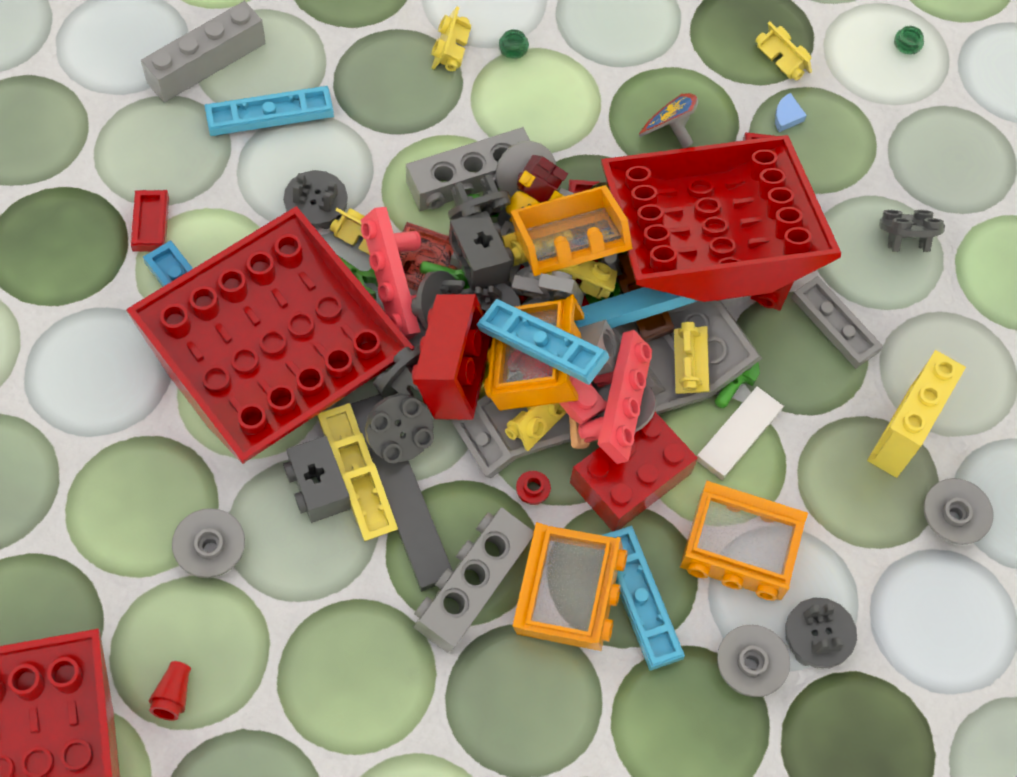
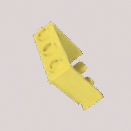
(916, 414)

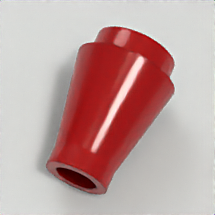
(171, 692)

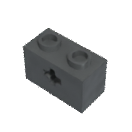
(480, 250)
(317, 460)

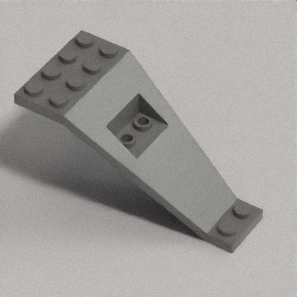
(728, 354)

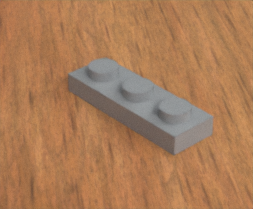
(837, 322)

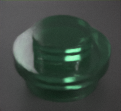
(909, 40)
(513, 44)

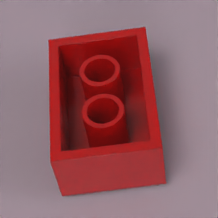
(452, 357)
(626, 489)

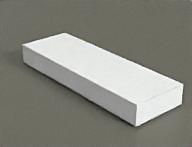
(739, 433)

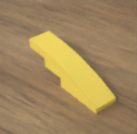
(358, 472)

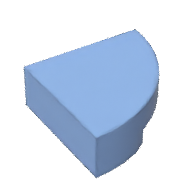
(788, 113)

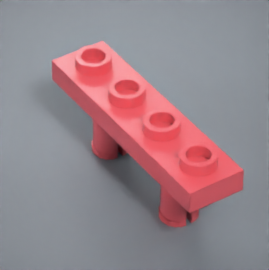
(388, 268)
(618, 425)

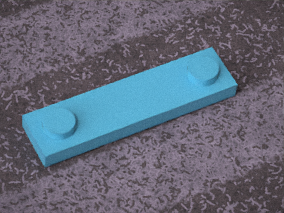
(269, 110)
(631, 307)
(543, 341)
(645, 605)

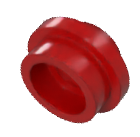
(529, 496)

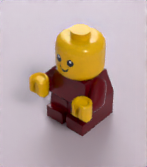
(536, 184)

